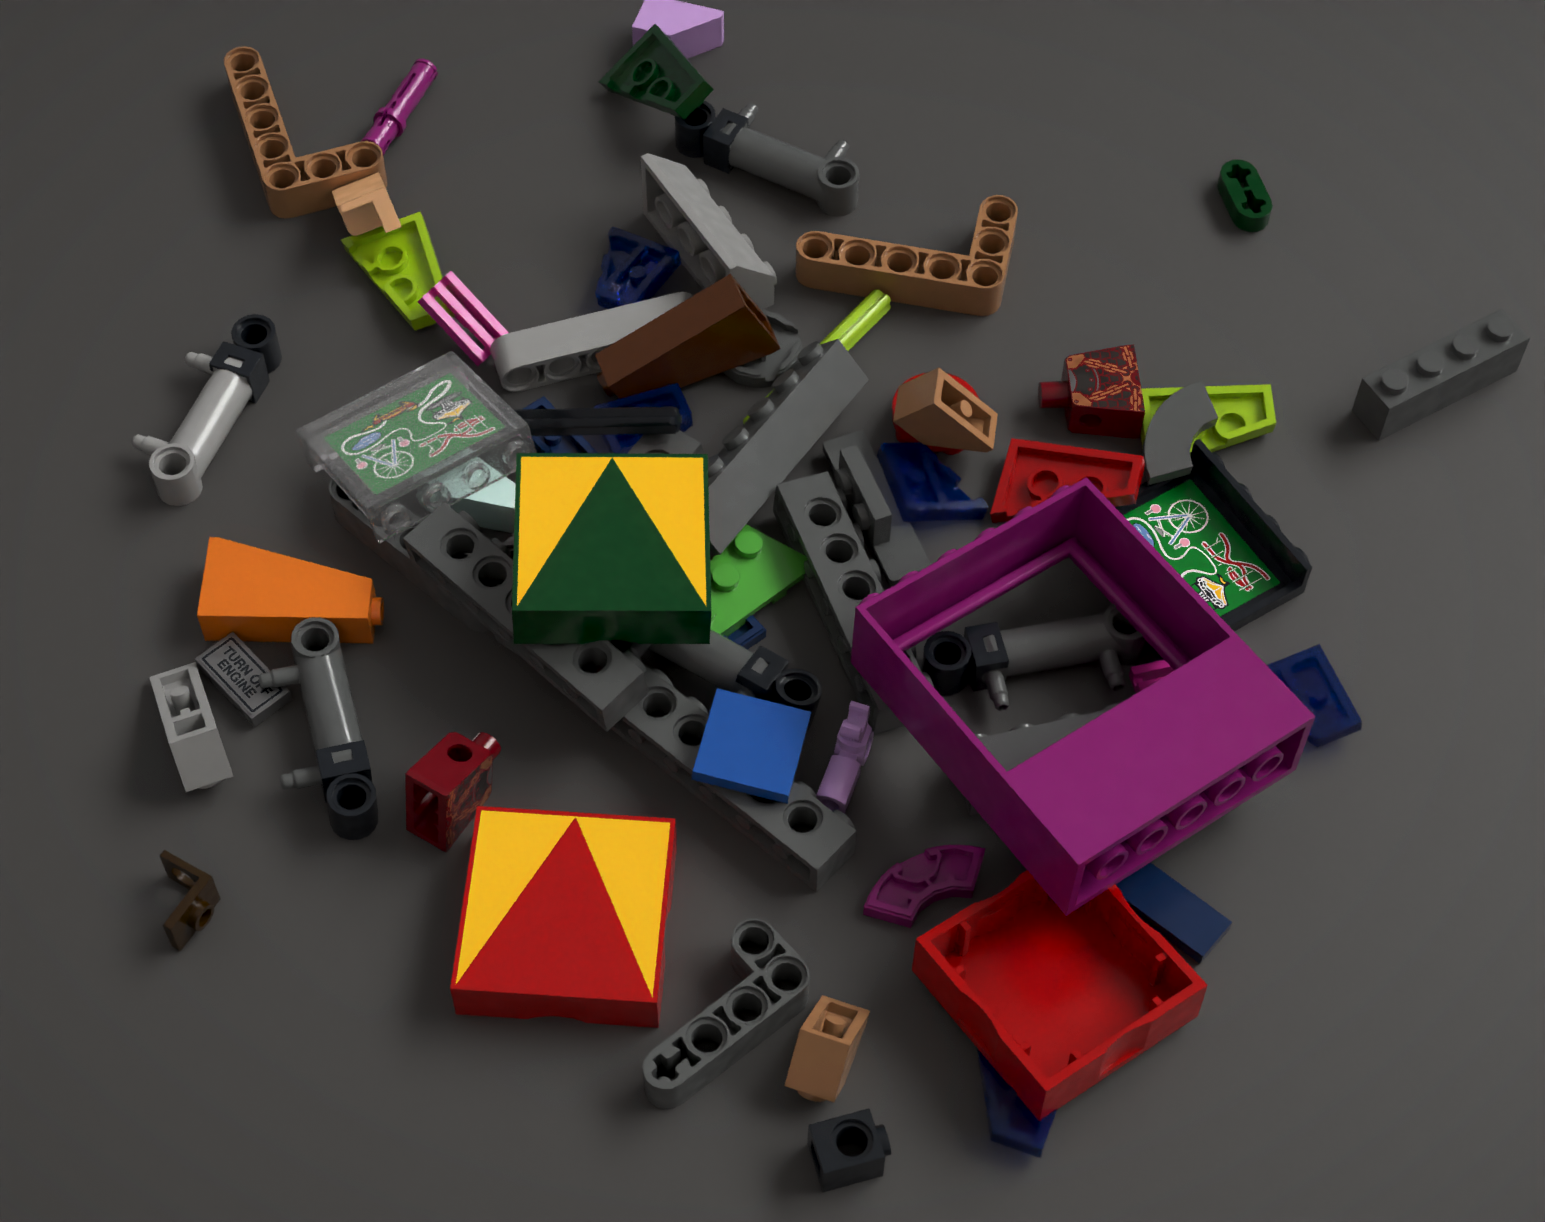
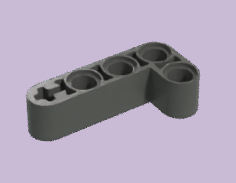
(719, 1023)

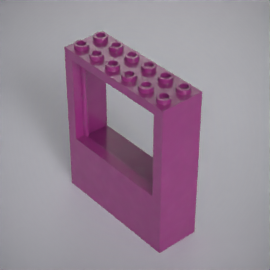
(1139, 771)

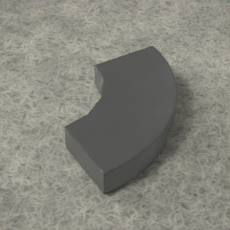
(1174, 430)

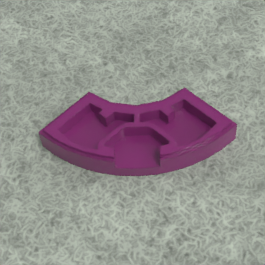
(922, 880)

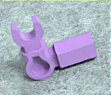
(849, 755)

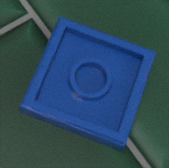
(751, 745)

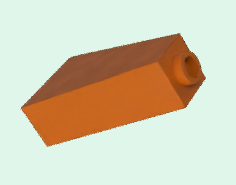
(269, 593)

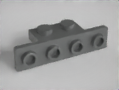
(874, 507)

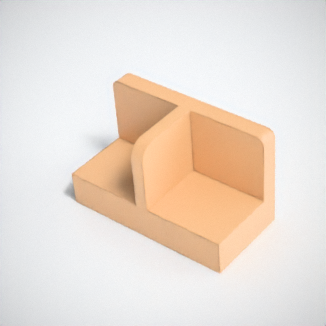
(366, 206)

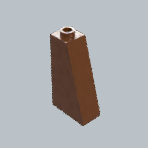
(689, 342)

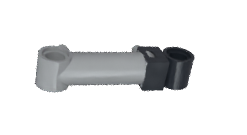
(237, 376)

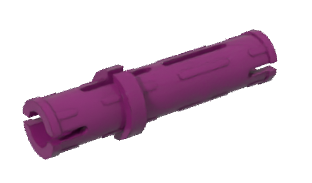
(391, 119)

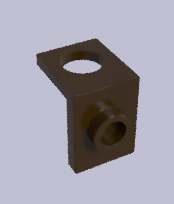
(196, 907)

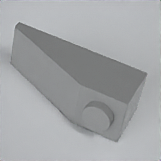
(190, 727)

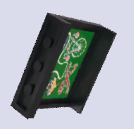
(1220, 540)

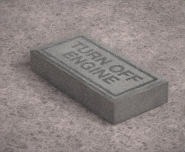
(235, 673)

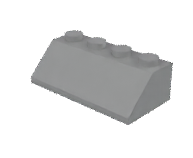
(701, 230)

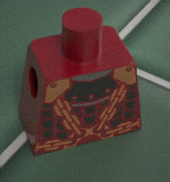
(1099, 393)
(449, 787)

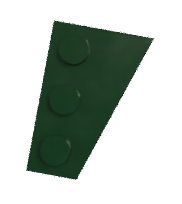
(658, 76)

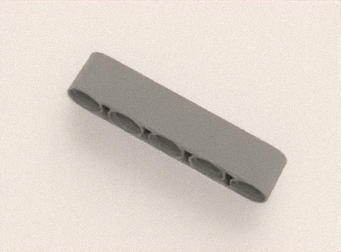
(569, 346)

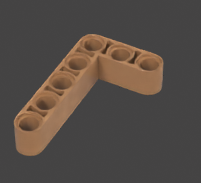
(290, 183)
(917, 274)

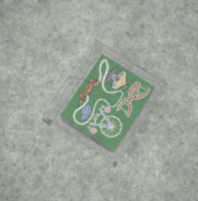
(417, 444)

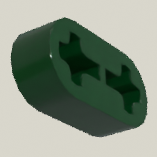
(1236, 197)

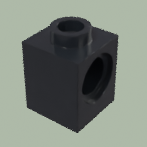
(838, 1170)

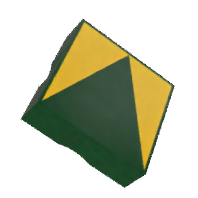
(611, 548)

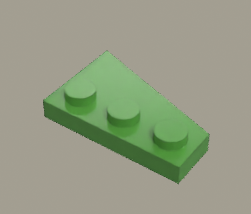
(750, 576)

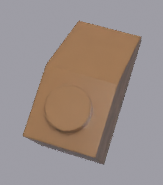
(944, 413)
(826, 1049)

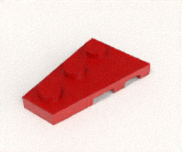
(1040, 468)

